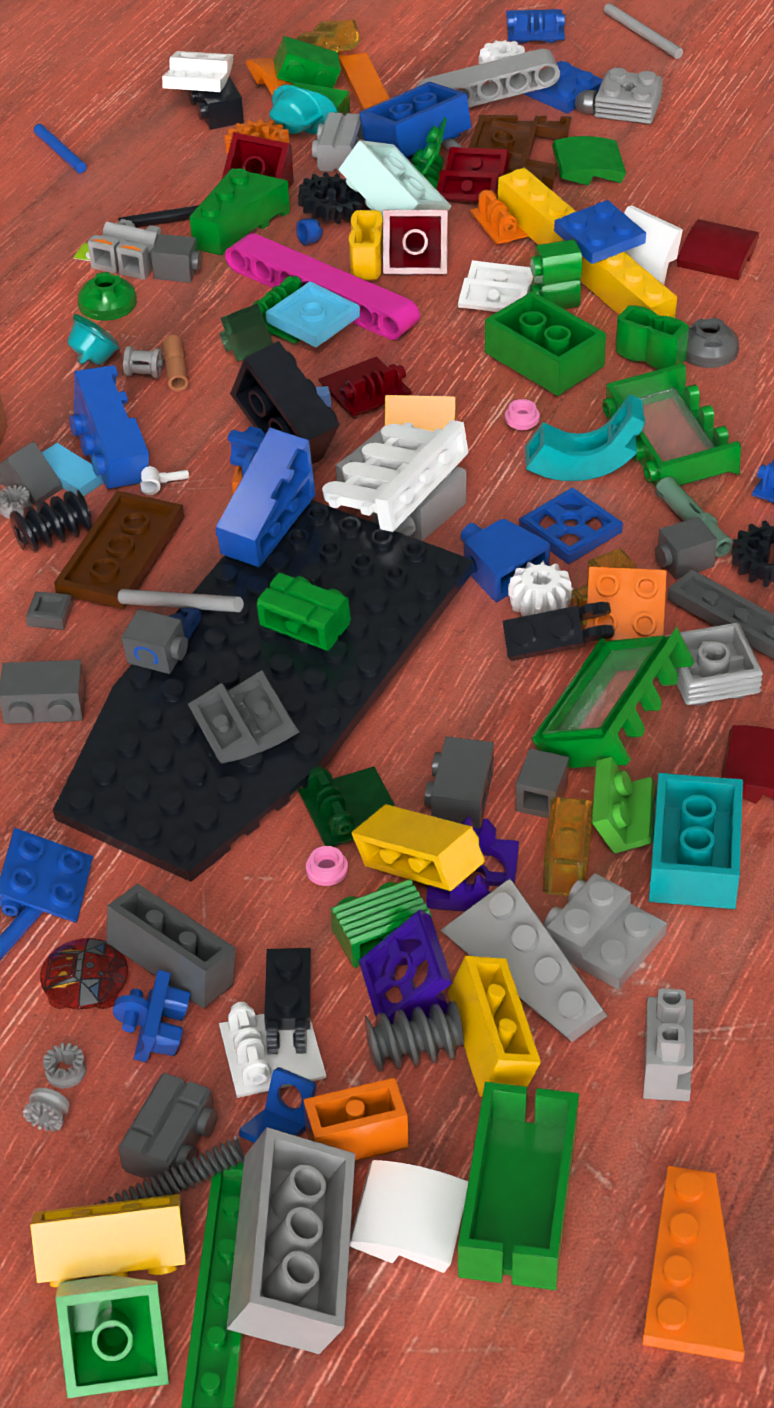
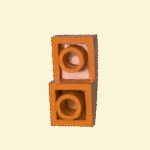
(264, 73)

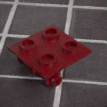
(365, 385)

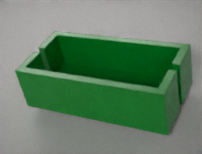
(518, 1187)

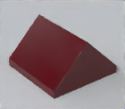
(260, 157)
(415, 242)

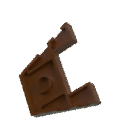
(518, 138)

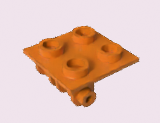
(496, 220)
(634, 600)

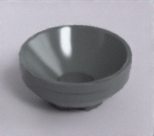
(711, 344)

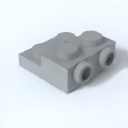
(604, 930)

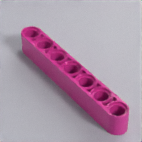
(271, 263)

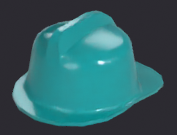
(300, 109)
(91, 341)

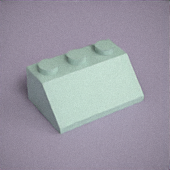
(389, 179)

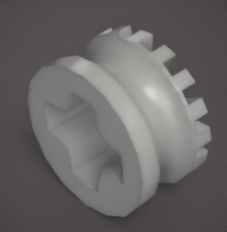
(14, 500)
(68, 1055)
(46, 1109)

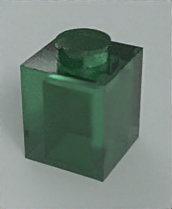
(245, 332)

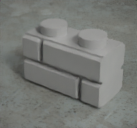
(336, 140)

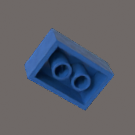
(410, 116)

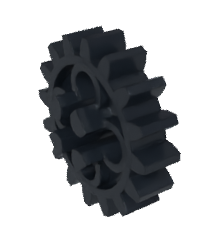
(340, 199)
(752, 553)

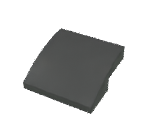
(243, 719)

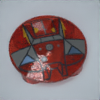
(84, 975)

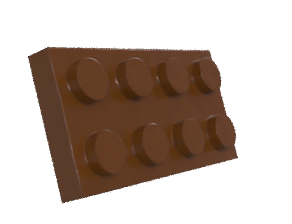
(119, 548)

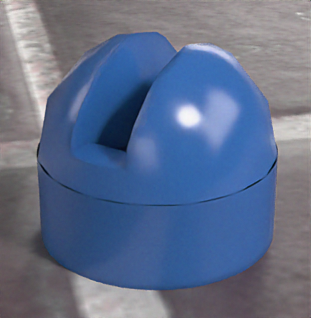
(309, 231)

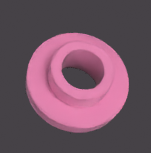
(522, 414)
(326, 866)

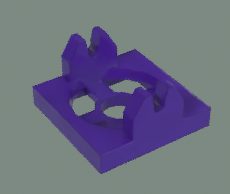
(467, 895)
(410, 946)

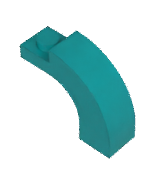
(590, 454)

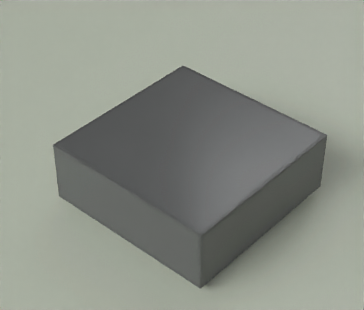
(49, 610)

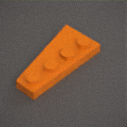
(692, 1279)

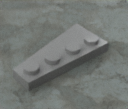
(544, 977)

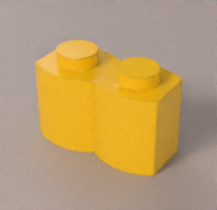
(366, 244)

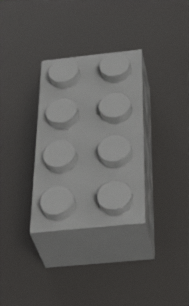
(292, 1242)

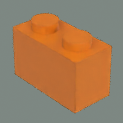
(359, 1119)

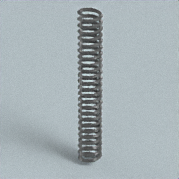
(224, 1160)

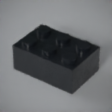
(280, 397)

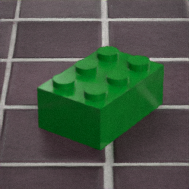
(545, 343)

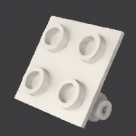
(247, 1052)

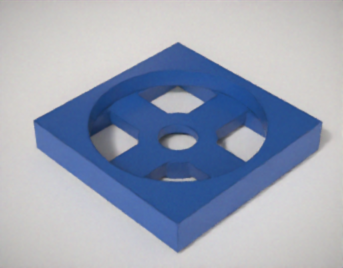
(583, 511)

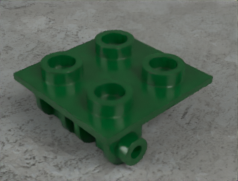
(342, 802)

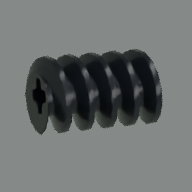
(51, 520)

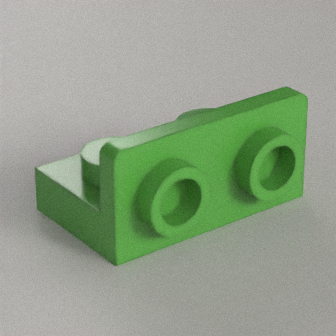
(622, 808)

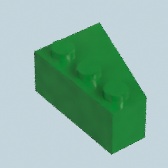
(237, 207)

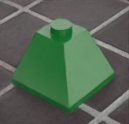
(111, 1335)

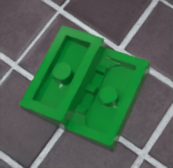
(588, 156)

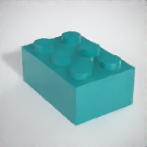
(696, 841)

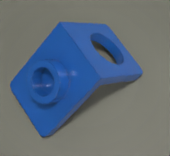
(276, 1112)

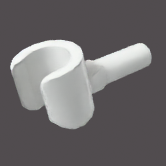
(152, 478)

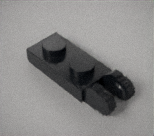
(555, 630)
(288, 996)

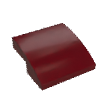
(471, 172)
(717, 249)
(751, 758)

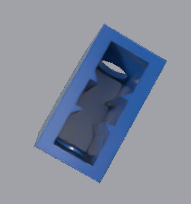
(499, 552)

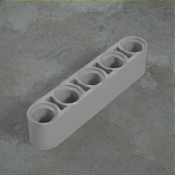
(500, 75)

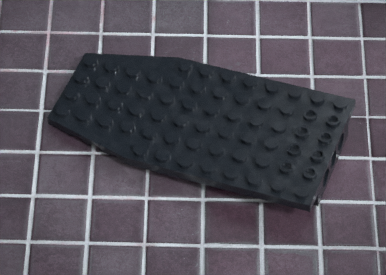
(148, 768)

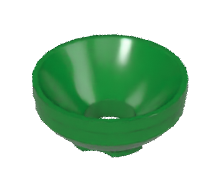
(106, 297)

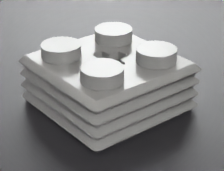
(628, 96)
(722, 665)

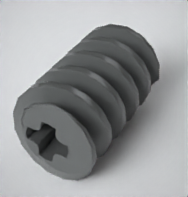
(414, 1035)

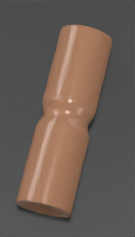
(175, 363)

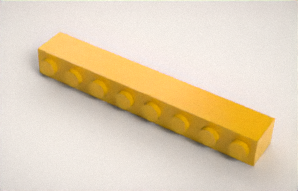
(615, 280)

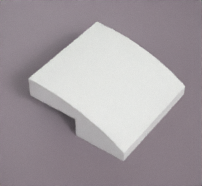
(198, 71)
(660, 245)
(494, 286)
(409, 1214)

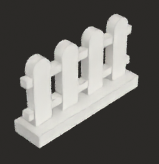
(416, 472)

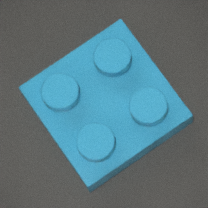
(313, 314)

